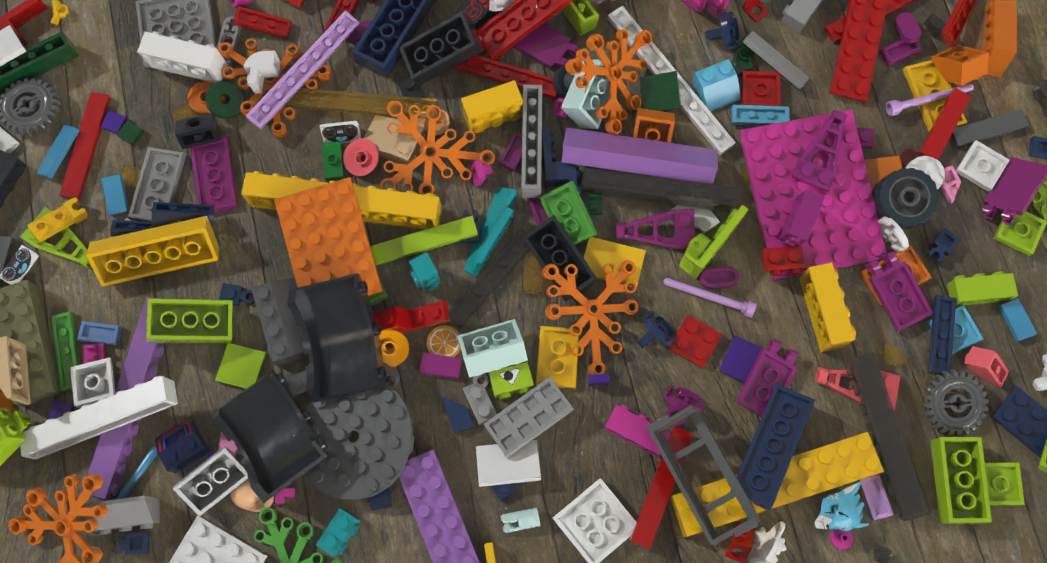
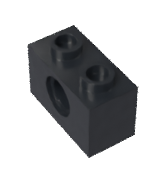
(197, 130)

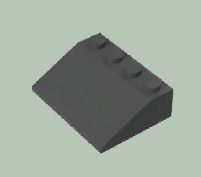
(277, 321)

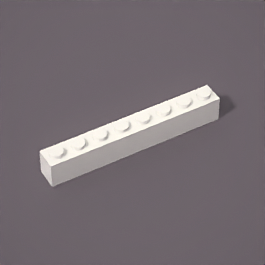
(99, 417)

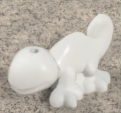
(767, 544)

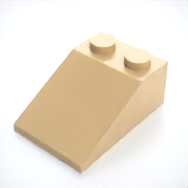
(394, 147)
(14, 370)

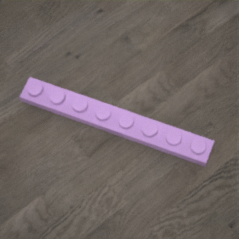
(302, 70)

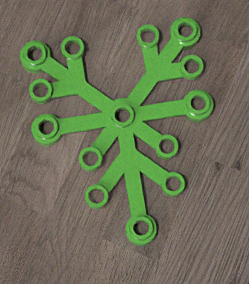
(278, 537)

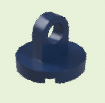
(729, 31)
(658, 329)

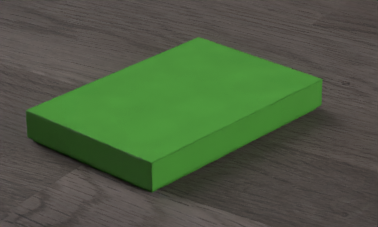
(570, 212)

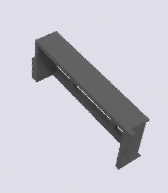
(656, 431)

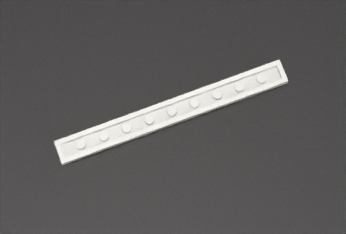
(690, 102)

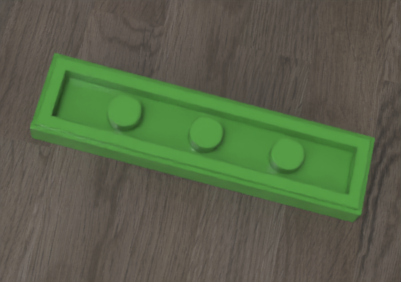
(65, 347)

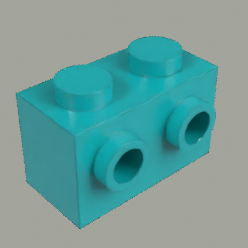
(424, 273)
(338, 532)

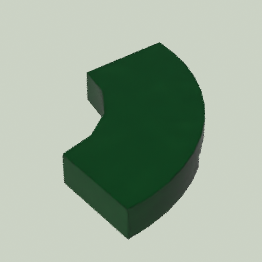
(742, 58)

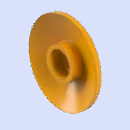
(398, 352)

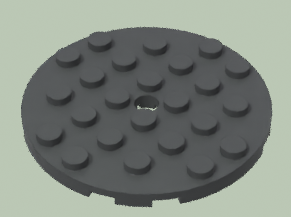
(378, 455)

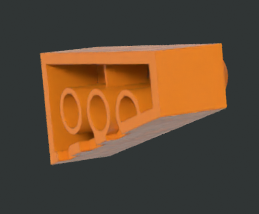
(1000, 35)

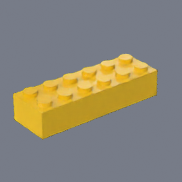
(153, 251)

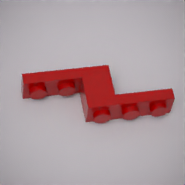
(22, 14)
(409, 320)

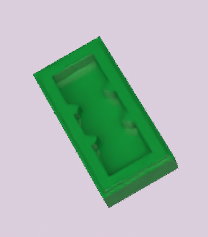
(332, 161)

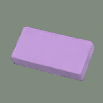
(875, 497)

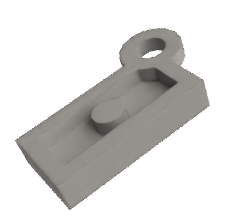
(479, 400)

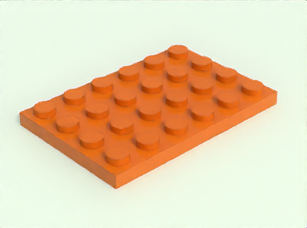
(327, 235)

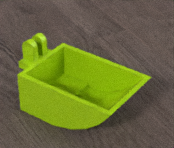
(11, 432)

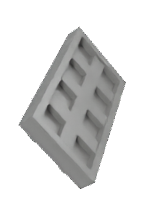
(528, 417)

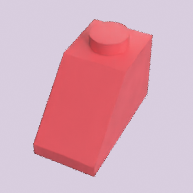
(986, 365)

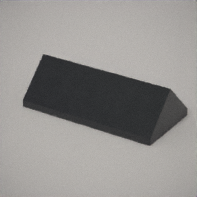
(554, 246)

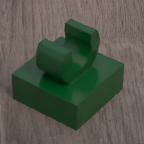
(593, 204)

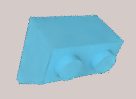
(717, 85)

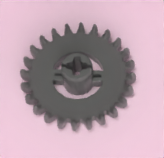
(27, 105)
(938, 402)

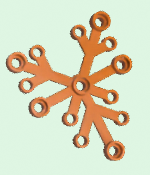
(613, 72)
(267, 85)
(409, 127)
(595, 334)
(64, 521)

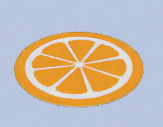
(443, 341)

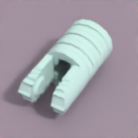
(520, 520)

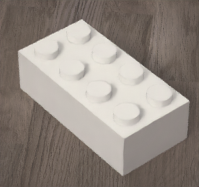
(182, 57)

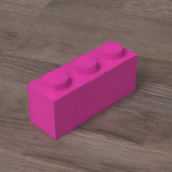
(633, 429)

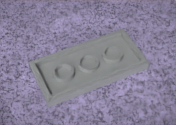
(156, 181)

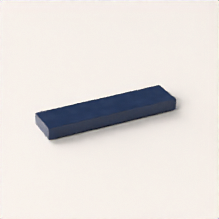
(941, 335)

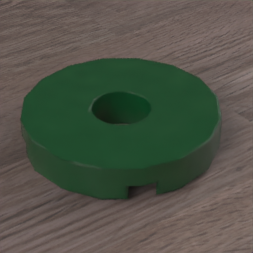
(224, 89)

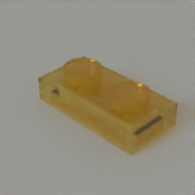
(532, 275)

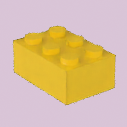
(492, 107)

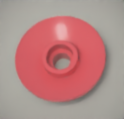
(354, 154)

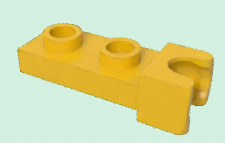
(58, 220)

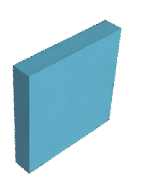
(965, 330)

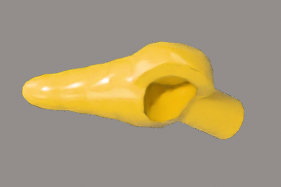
(59, 12)

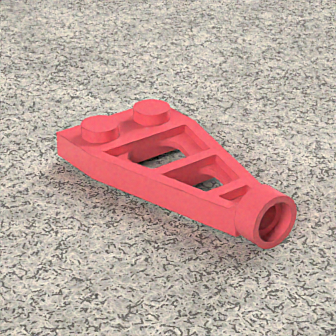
(891, 382)

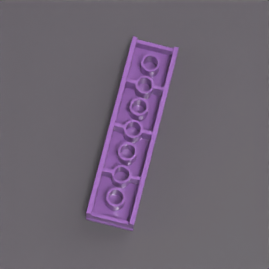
(639, 156)

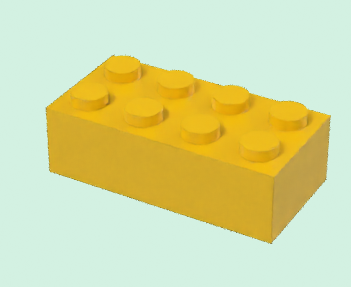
(827, 307)

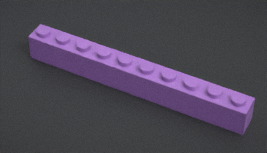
(117, 443)

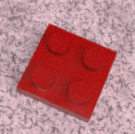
(760, 88)
(695, 341)

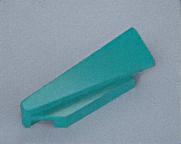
(492, 229)

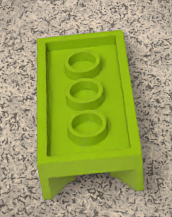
(702, 249)

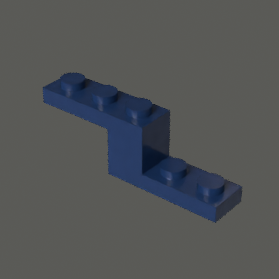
(557, 172)
(163, 214)

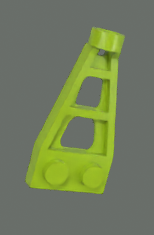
(78, 256)

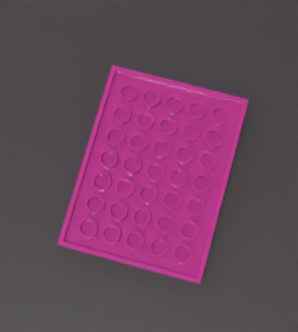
(847, 221)

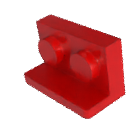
(783, 260)

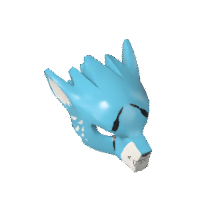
(846, 510)

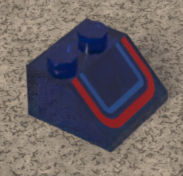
(181, 446)

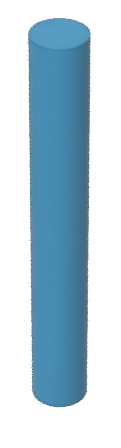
(138, 473)

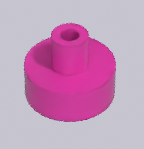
(557, 108)
(841, 539)

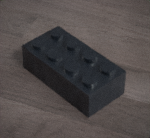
(441, 48)

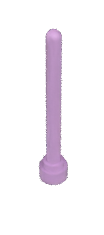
(895, 107)
(747, 308)

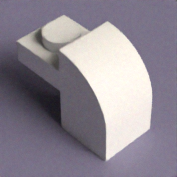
(261, 66)

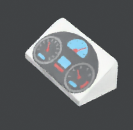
(340, 132)
(19, 265)

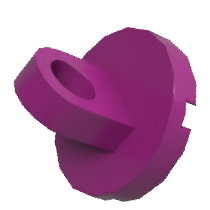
(681, 399)

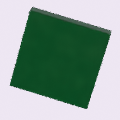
(661, 92)

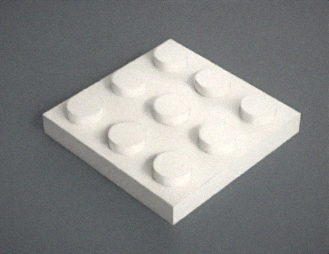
(595, 522)

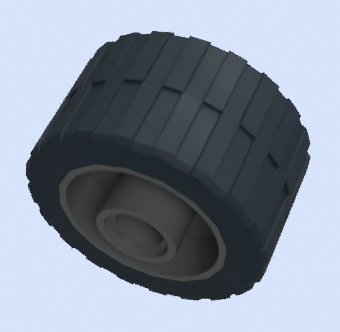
(906, 197)

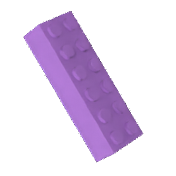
(436, 511)

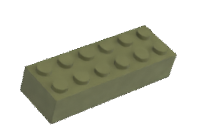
(25, 322)

